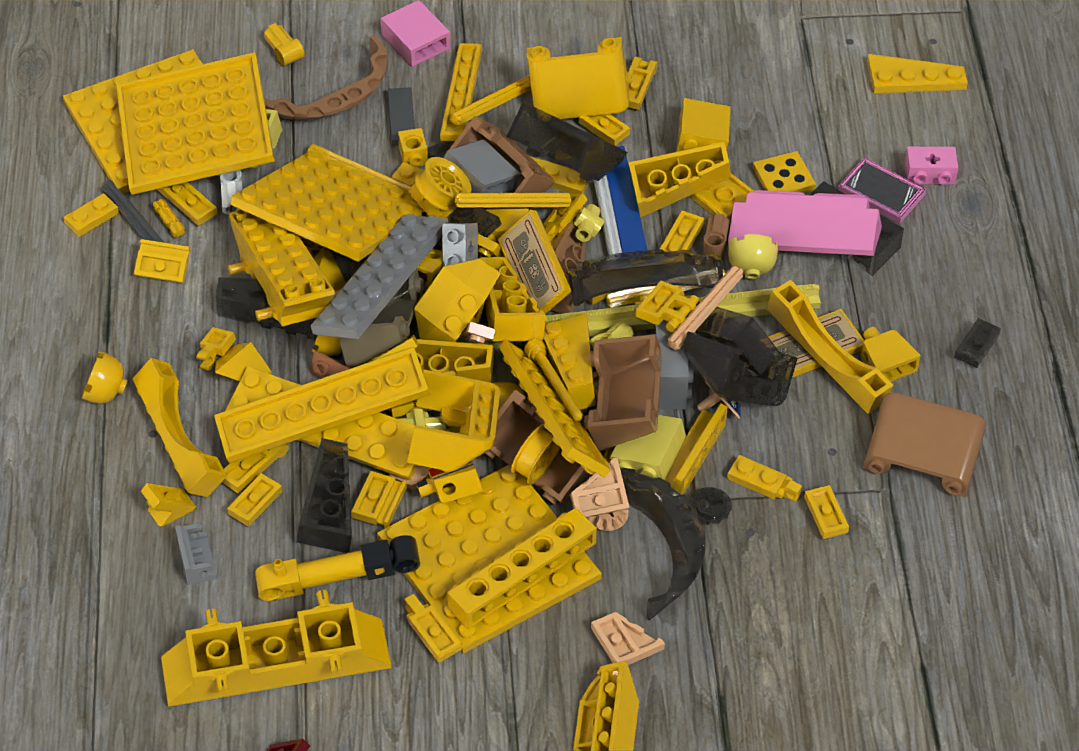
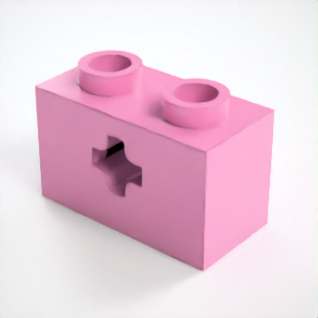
(931, 165)

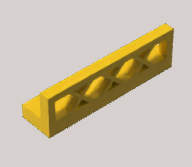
(696, 448)

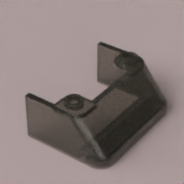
(565, 143)

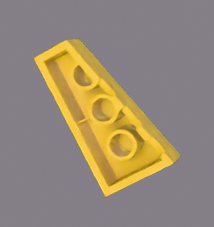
(677, 175)
(510, 307)
(570, 357)
(457, 358)

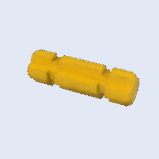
(169, 218)

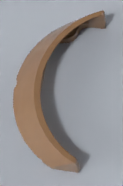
(341, 99)

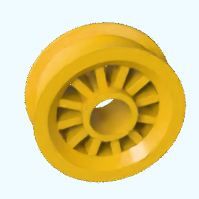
(441, 183)
(535, 455)

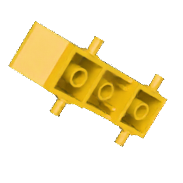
(283, 268)
(240, 660)

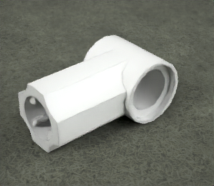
(230, 185)

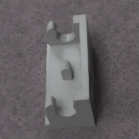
(195, 554)

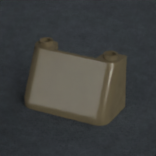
(388, 327)

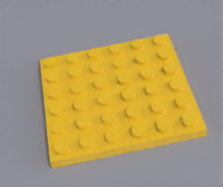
(98, 114)
(194, 123)
(328, 204)
(469, 535)

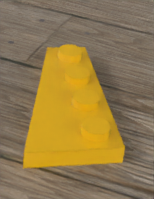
(910, 75)

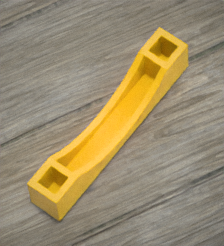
(797, 316)
(159, 391)

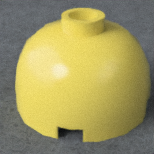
(753, 254)

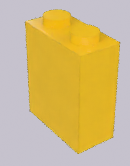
(702, 124)

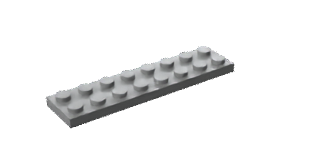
(379, 277)

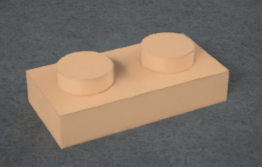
(477, 333)

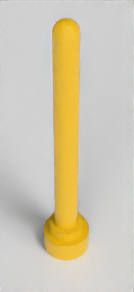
(537, 352)

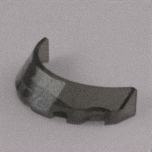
(643, 269)
(679, 525)

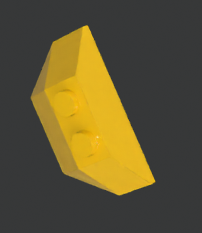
(454, 299)
(608, 711)

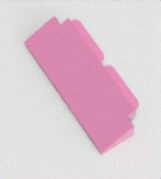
(809, 222)

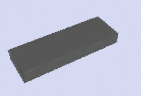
(400, 111)

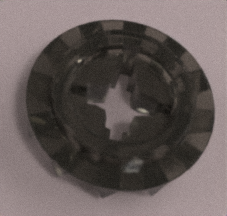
(714, 497)

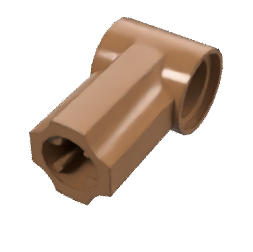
(716, 235)

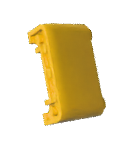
(580, 82)

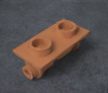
(325, 366)

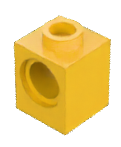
(413, 147)

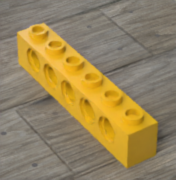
(536, 565)

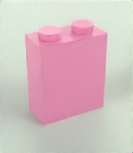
(415, 33)

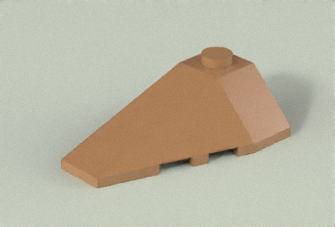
(570, 254)

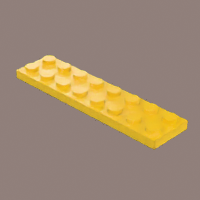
(321, 405)
(567, 432)
(371, 440)

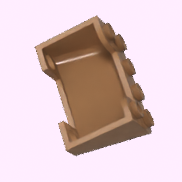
(626, 391)

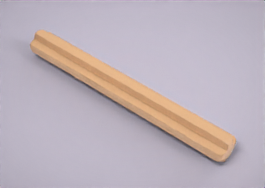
(705, 307)

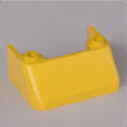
(462, 404)

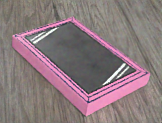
(884, 189)

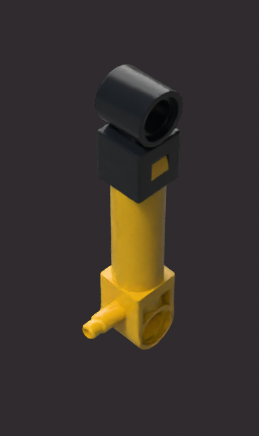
(374, 560)

